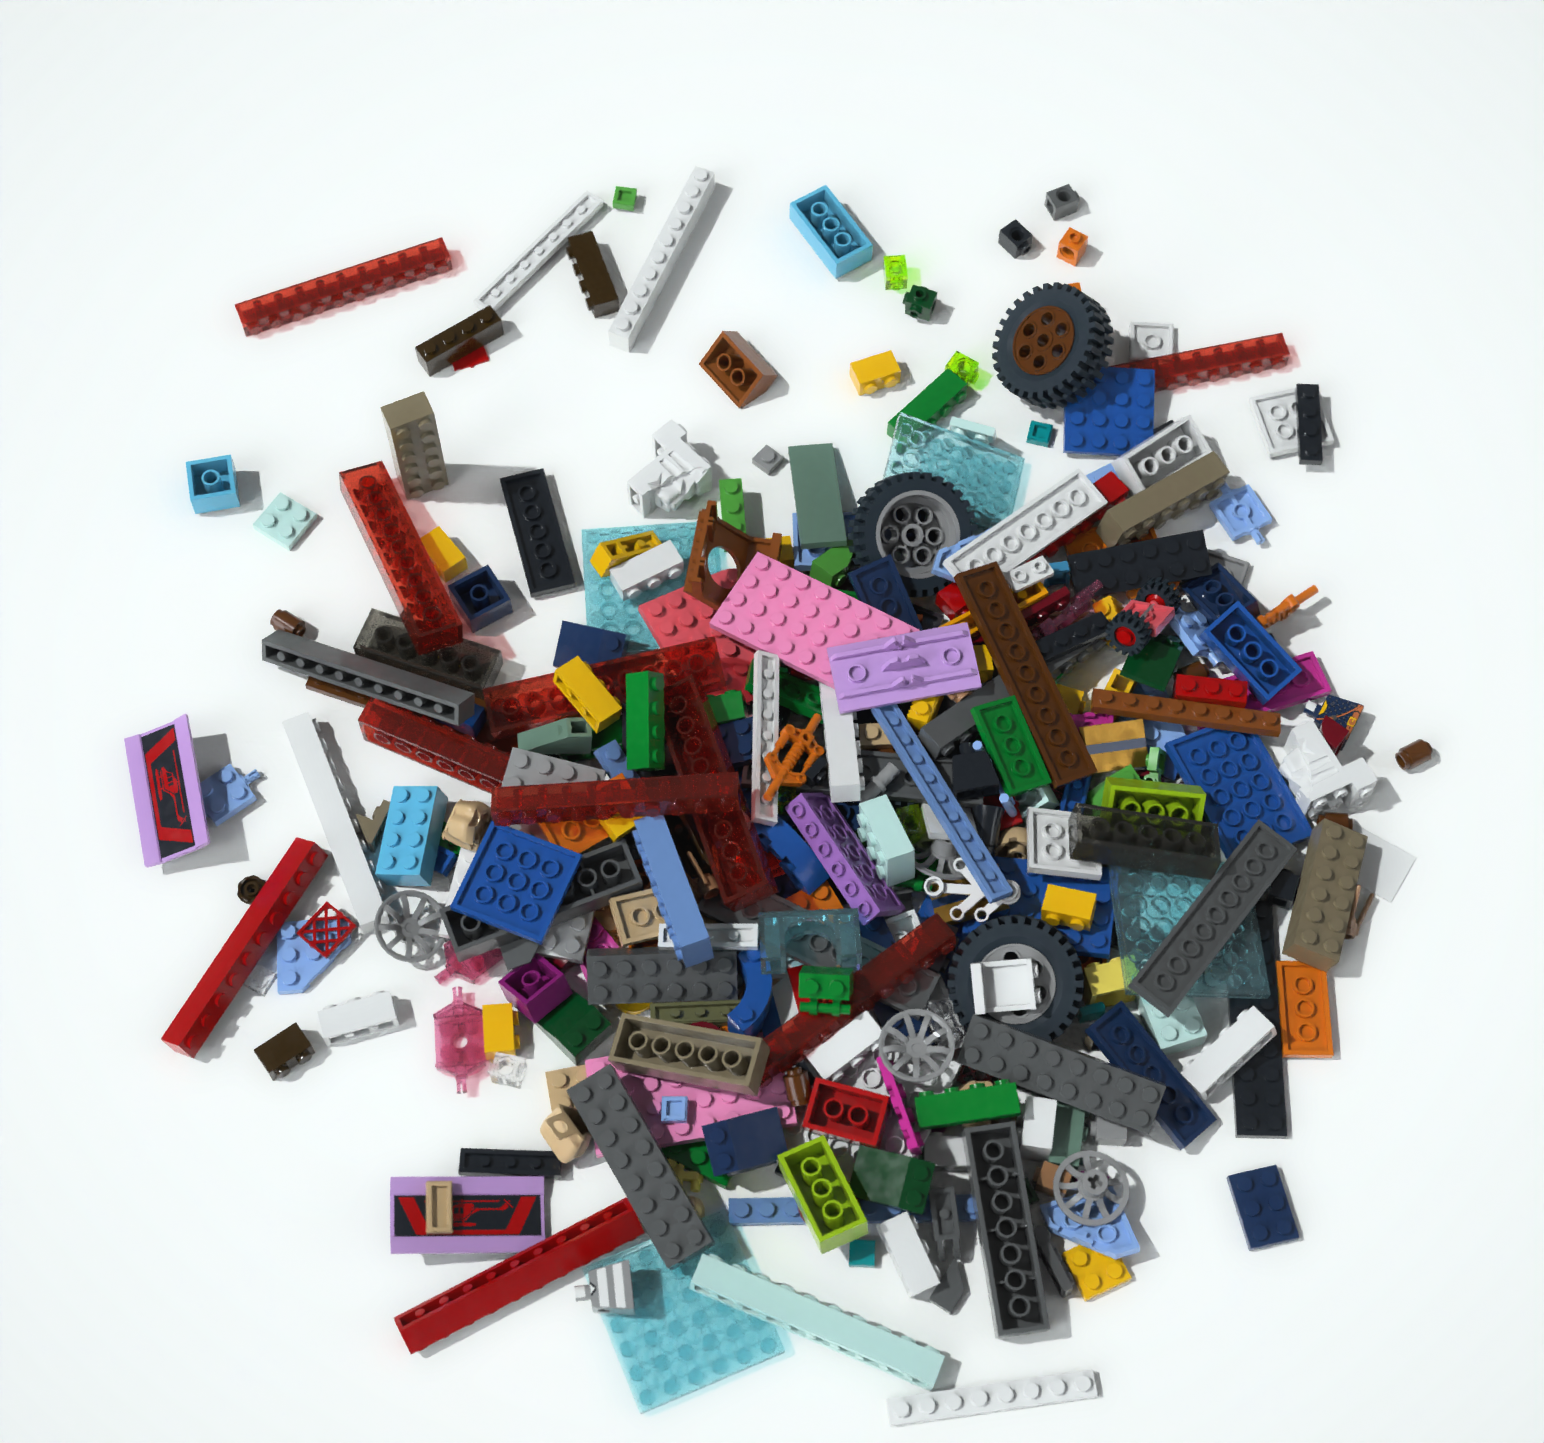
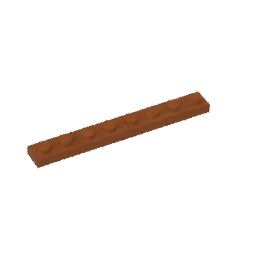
(1186, 712)

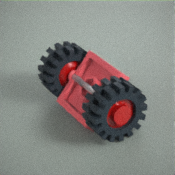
(1143, 616)

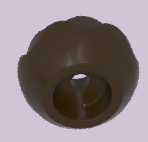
(246, 885)

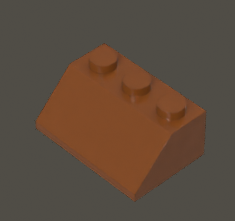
(737, 368)

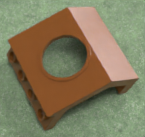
(716, 533)

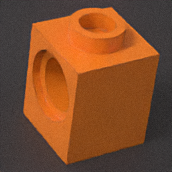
(1072, 246)

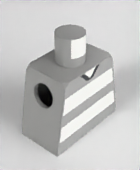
(609, 1289)

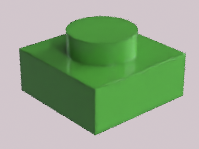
(624, 198)

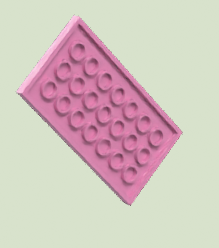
(798, 617)
(704, 1103)

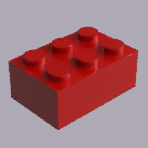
(847, 1113)

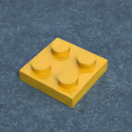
(1094, 1271)

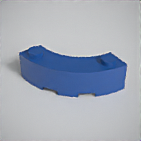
(795, 855)
(755, 1005)

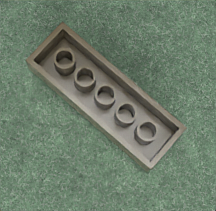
(415, 445)
(1163, 501)
(1325, 895)
(689, 1054)

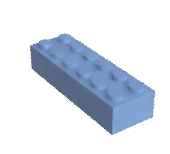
(672, 890)

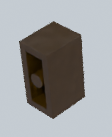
(284, 1051)

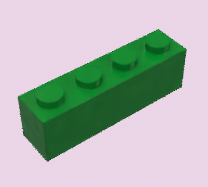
(935, 400)
(645, 721)
(967, 1106)

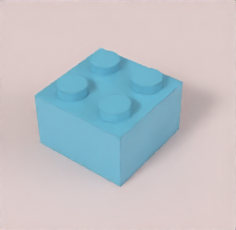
(212, 484)

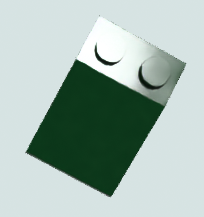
(1155, 662)
(575, 1027)
(891, 1179)

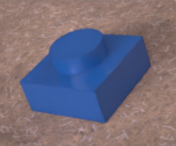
(444, 861)

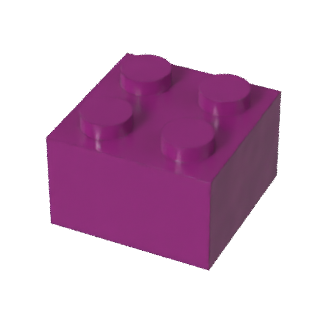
(535, 988)

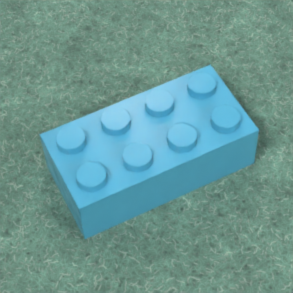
(830, 231)
(411, 836)

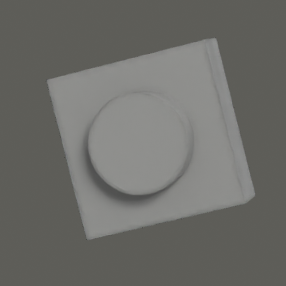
(767, 459)

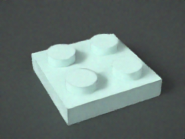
(973, 430)
(284, 521)

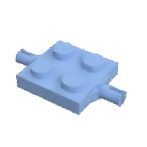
(1240, 513)
(1189, 628)
(227, 793)

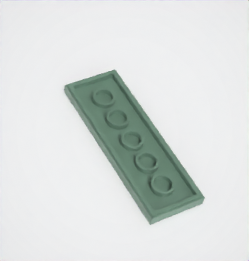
(817, 496)

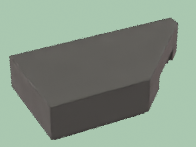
(518, 953)
(949, 1289)

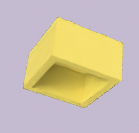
(1105, 984)

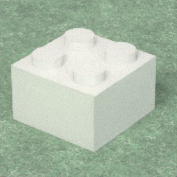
(1036, 1128)

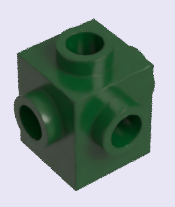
(920, 302)

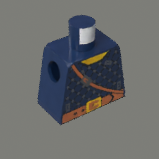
(1340, 710)

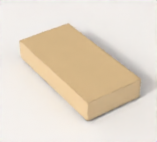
(439, 1207)

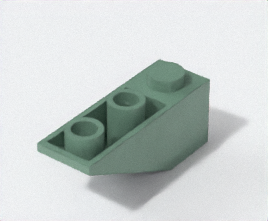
(558, 737)

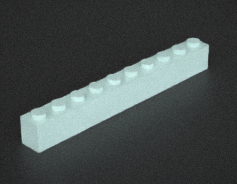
(817, 1322)

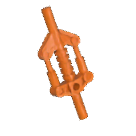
(1286, 607)
(802, 742)

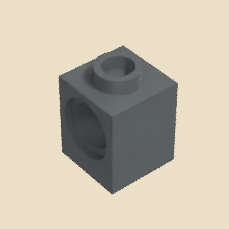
(1061, 202)

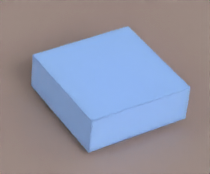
(674, 1109)

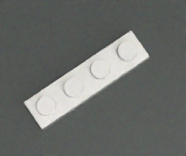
(721, 937)

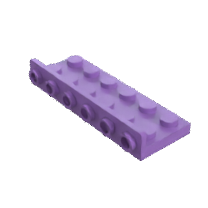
(843, 856)

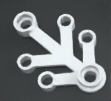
(973, 890)

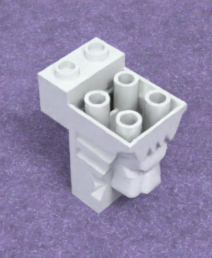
(673, 474)
(1318, 776)

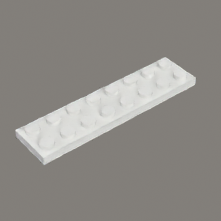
(1031, 526)

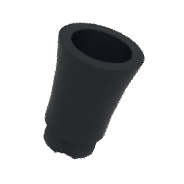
(988, 825)

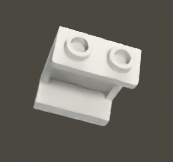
(1028, 574)
(1005, 985)

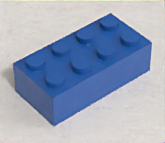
(1250, 652)

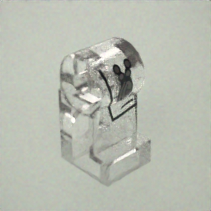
(944, 1009)

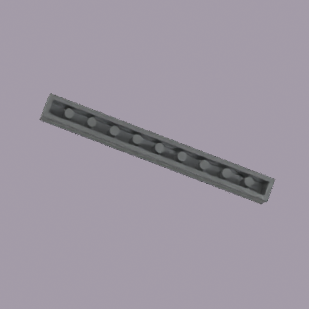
(368, 677)
(957, 723)

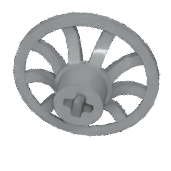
(942, 850)
(408, 926)
(916, 1047)
(1092, 1187)

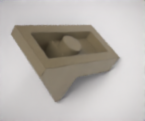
(374, 828)

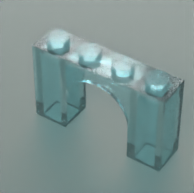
(836, 925)

